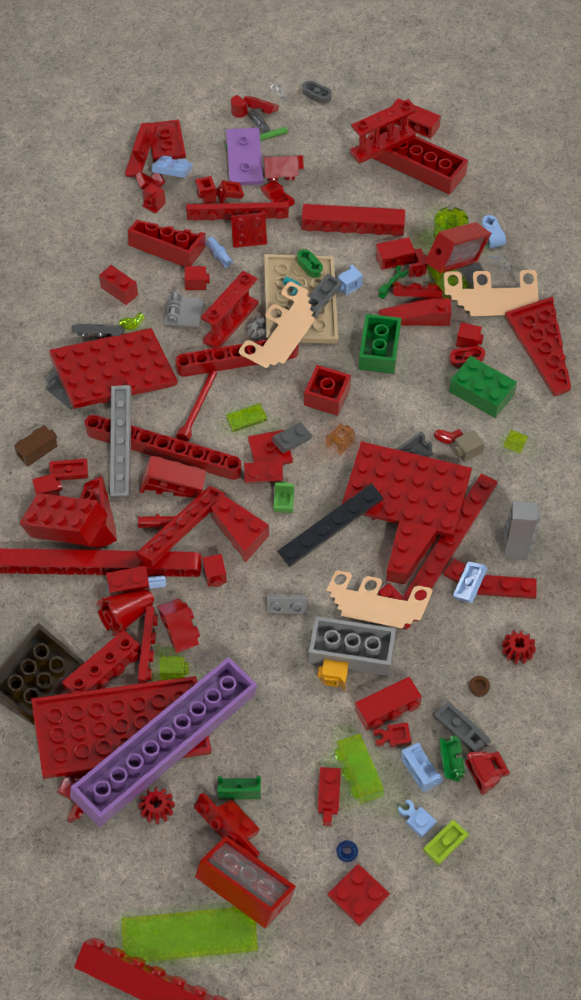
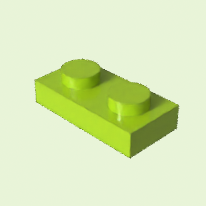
(445, 842)

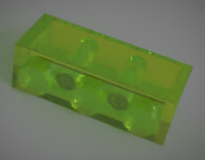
(359, 769)

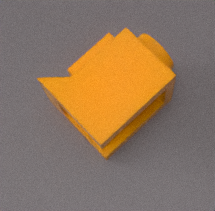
(333, 673)

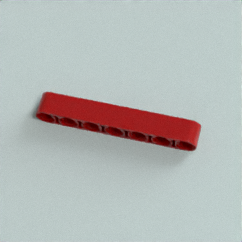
(218, 359)

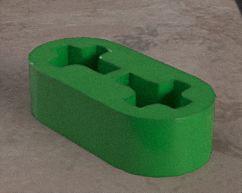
(308, 264)

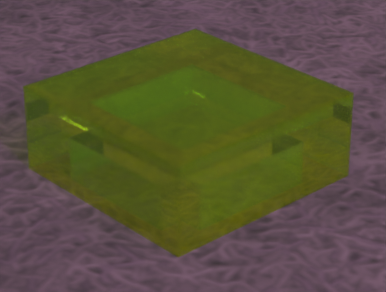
(515, 441)

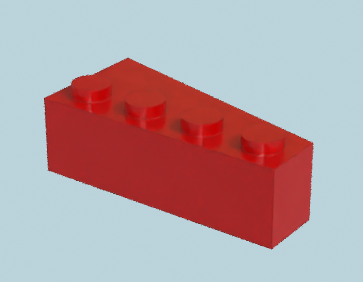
(166, 243)

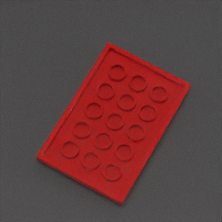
(96, 365)
(412, 487)

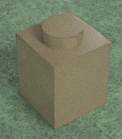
(468, 446)

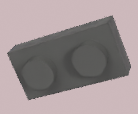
(291, 437)

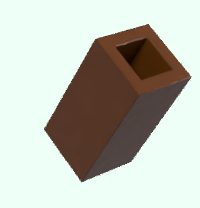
(36, 445)

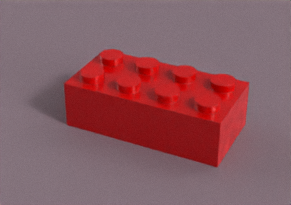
(63, 519)

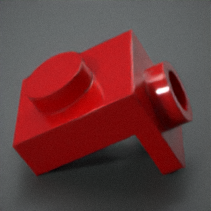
(144, 180)
(419, 267)

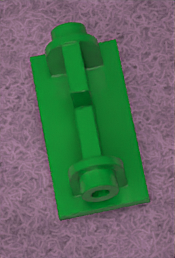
(452, 767)

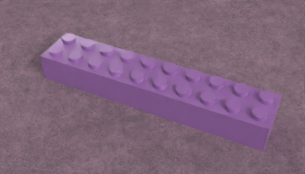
(162, 742)

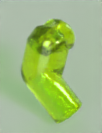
(132, 323)

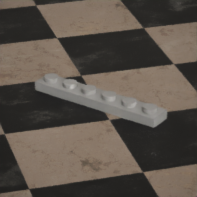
(120, 441)

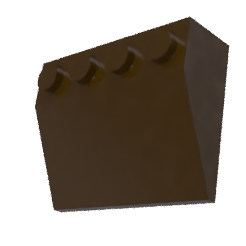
(35, 671)

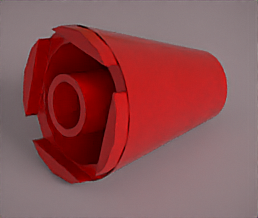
(123, 609)

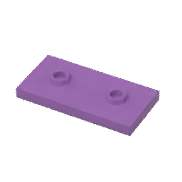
(244, 156)

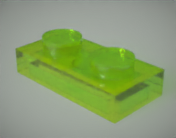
(246, 417)

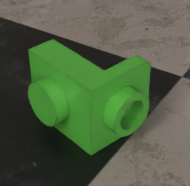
(284, 497)

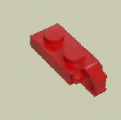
(329, 793)

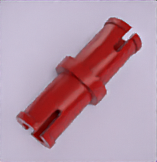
(154, 521)

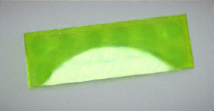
(189, 934)

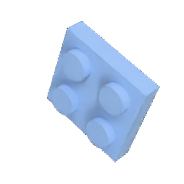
(172, 167)

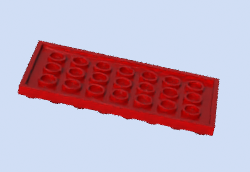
(88, 726)

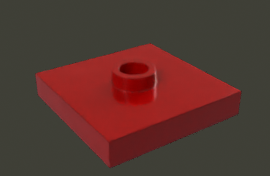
(266, 451)

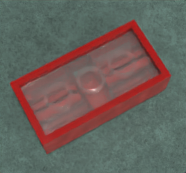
(457, 247)
(245, 881)

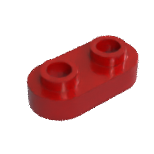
(464, 353)

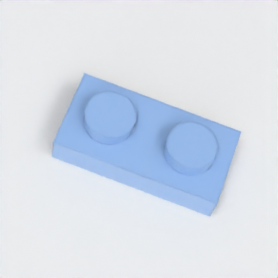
(470, 582)

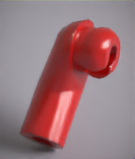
(447, 437)

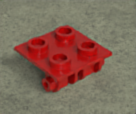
(249, 230)

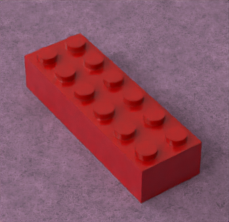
(425, 163)

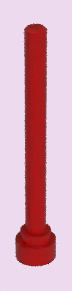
(184, 433)

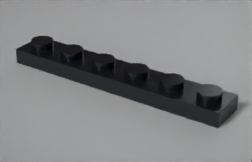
(330, 525)

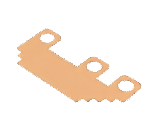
(491, 301)
(289, 332)
(370, 607)

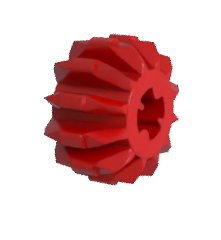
(511, 643)
(148, 804)

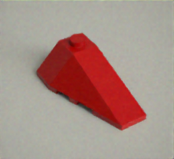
(422, 312)
(97, 491)

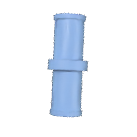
(219, 252)

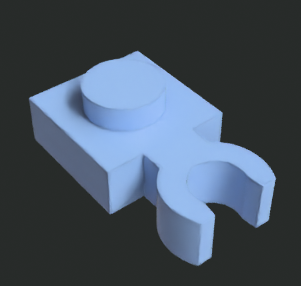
(418, 820)

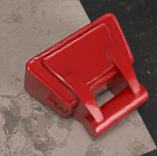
(483, 770)

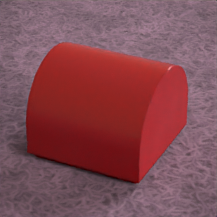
(238, 107)

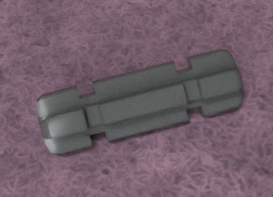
(258, 121)

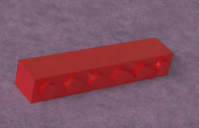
(353, 219)

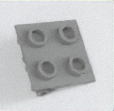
(183, 311)

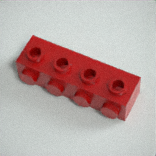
(104, 664)

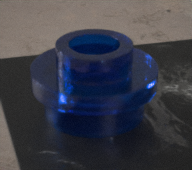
(350, 856)

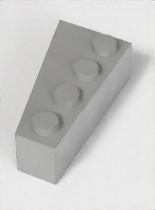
(521, 530)

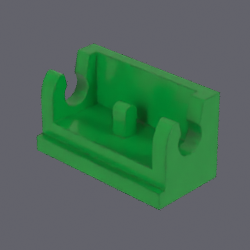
(239, 788)

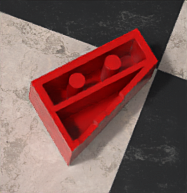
(172, 477)
(239, 526)
(408, 550)

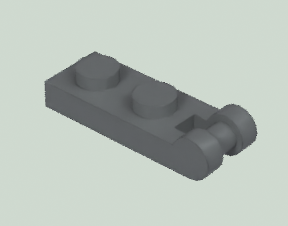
(323, 293)
(99, 329)
(462, 727)

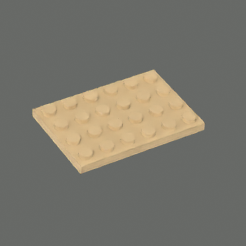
(276, 268)

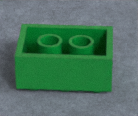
(379, 343)
(482, 387)

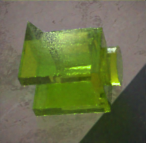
(173, 667)

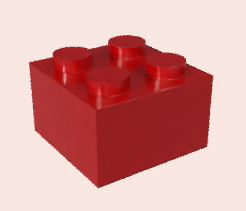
(327, 390)

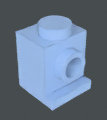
(350, 280)

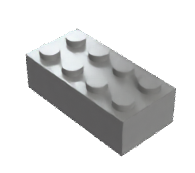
(361, 645)

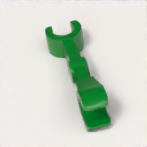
(384, 290)

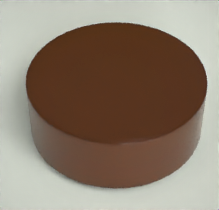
(479, 686)

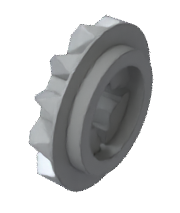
(254, 332)

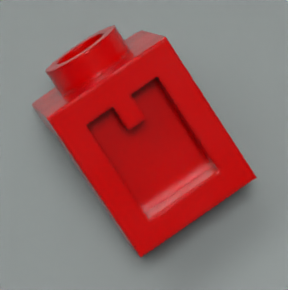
(230, 190)

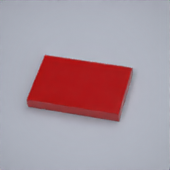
(168, 140)

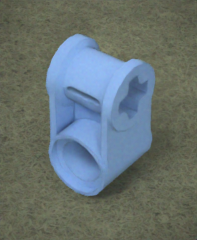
(497, 237)

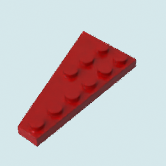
(541, 338)

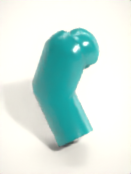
(286, 280)

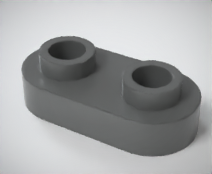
(318, 92)

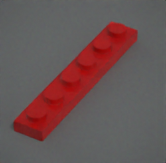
(226, 210)
(179, 526)

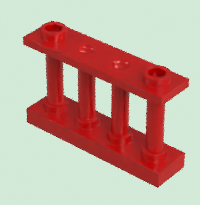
(387, 141)
(230, 310)

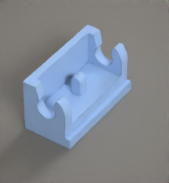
(420, 767)

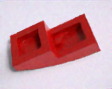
(276, 193)

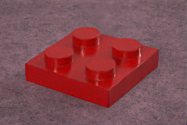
(358, 895)

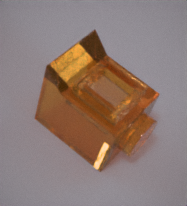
(342, 436)

